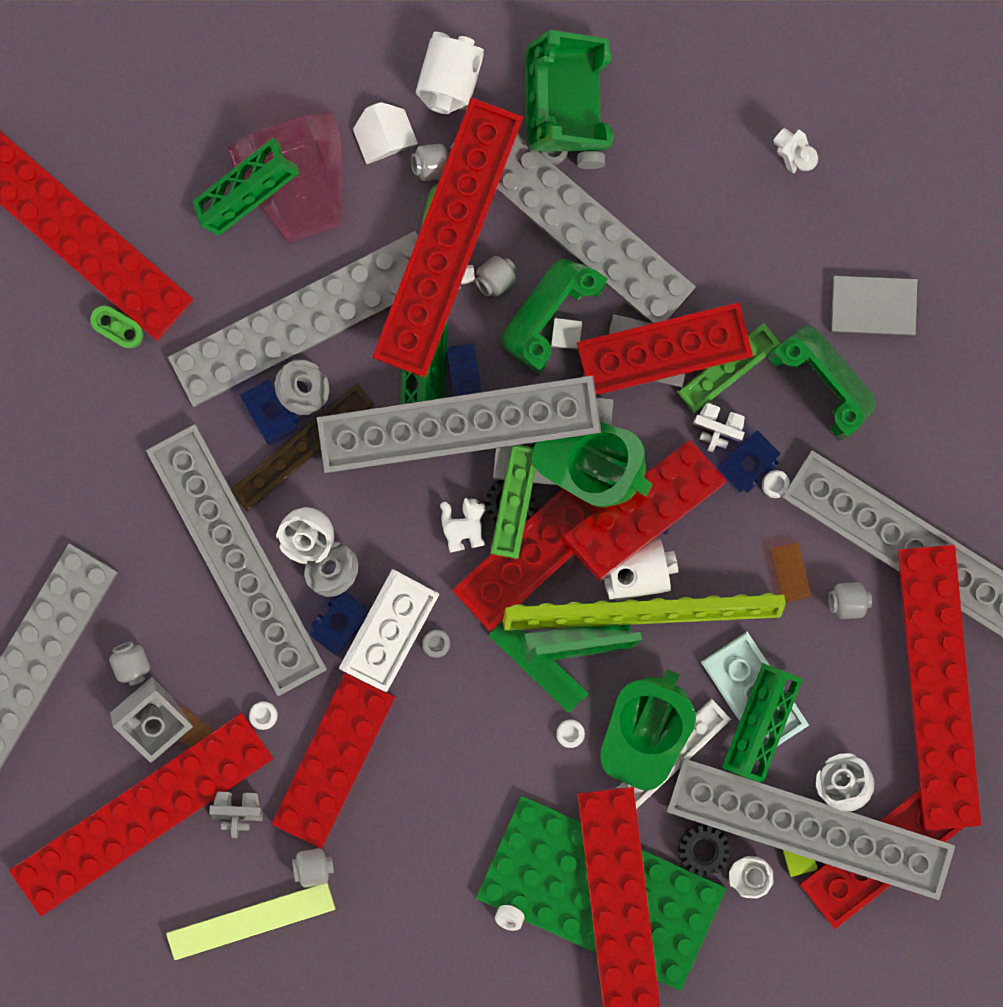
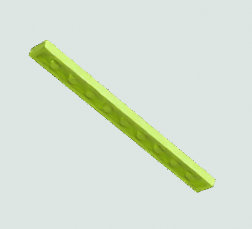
(643, 612)

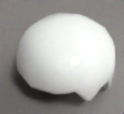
(751, 877)

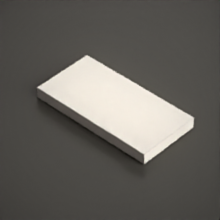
(389, 631)

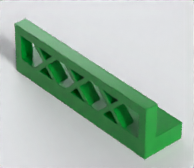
(247, 193)
(434, 384)
(577, 642)
(546, 674)
(759, 721)

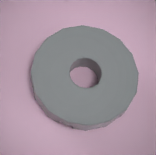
(292, 397)
(340, 579)

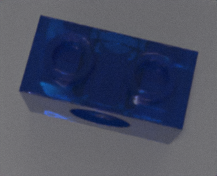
(464, 369)
(271, 428)
(761, 450)
(336, 639)

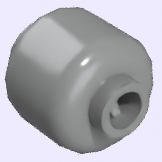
(429, 161)
(495, 276)
(849, 600)
(129, 663)
(312, 867)

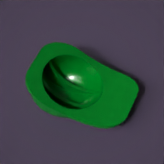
(595, 467)
(647, 731)

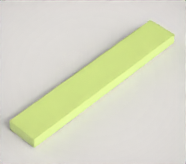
(250, 921)

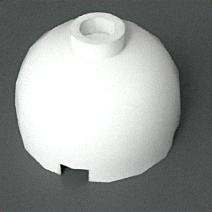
(306, 535)
(845, 782)

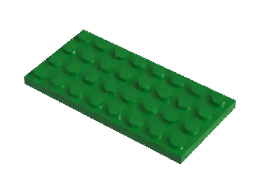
(545, 877)

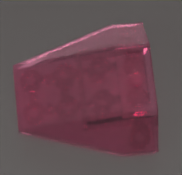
(313, 197)

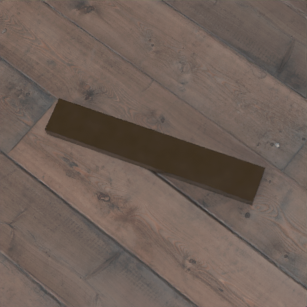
(295, 451)

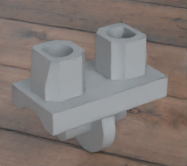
(225, 811)

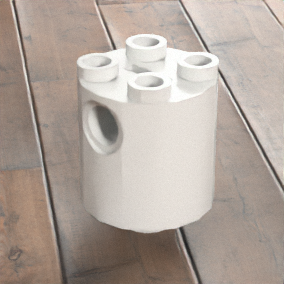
(449, 73)
(646, 575)

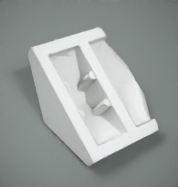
(383, 132)

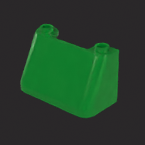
(565, 93)
(522, 334)
(856, 399)

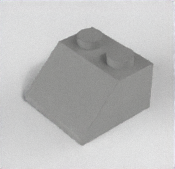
(150, 720)

